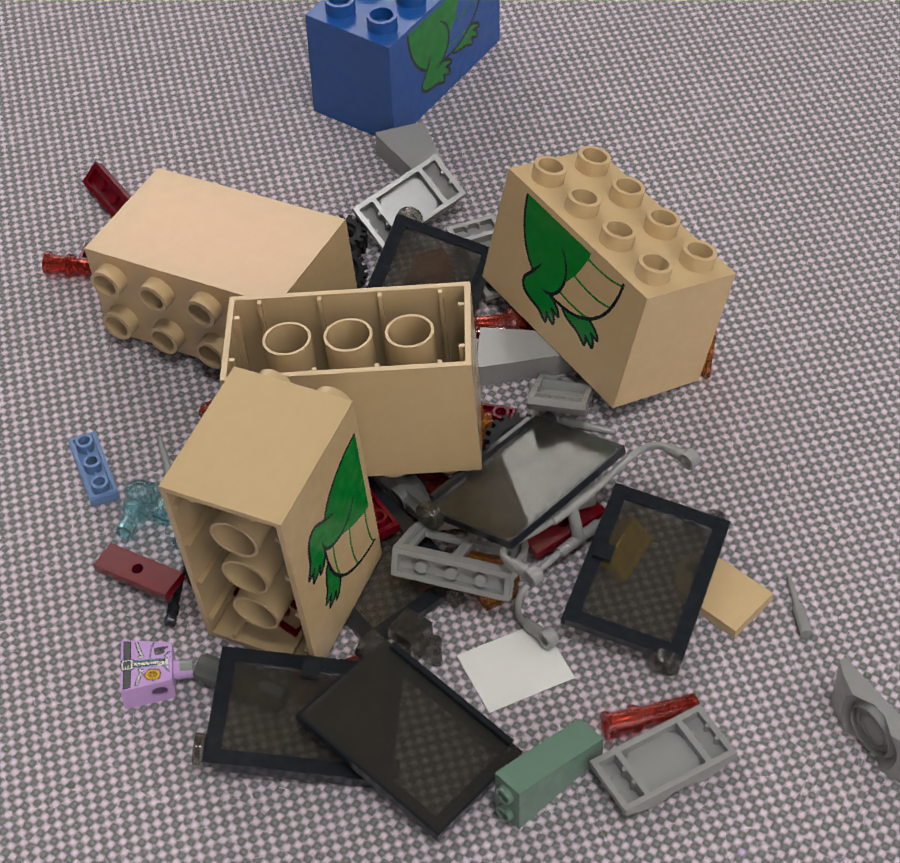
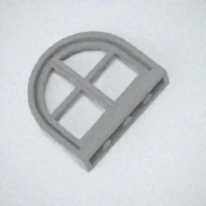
(455, 569)

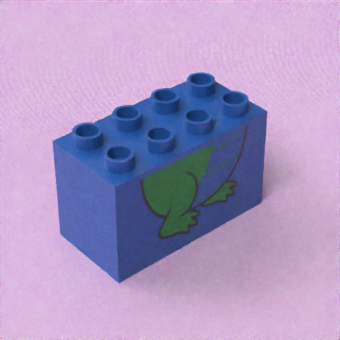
(393, 58)

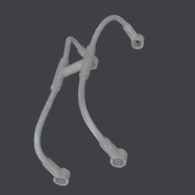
(534, 574)

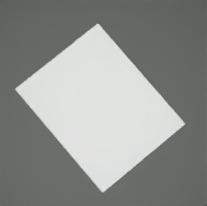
(513, 669)

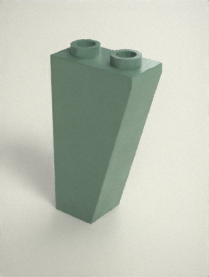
(544, 772)

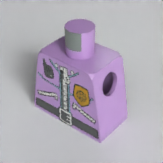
(150, 672)

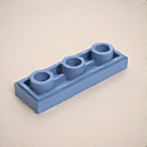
(93, 469)

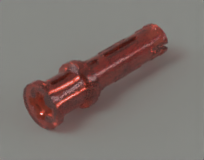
(65, 264)
(635, 717)

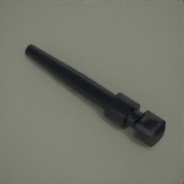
(174, 607)

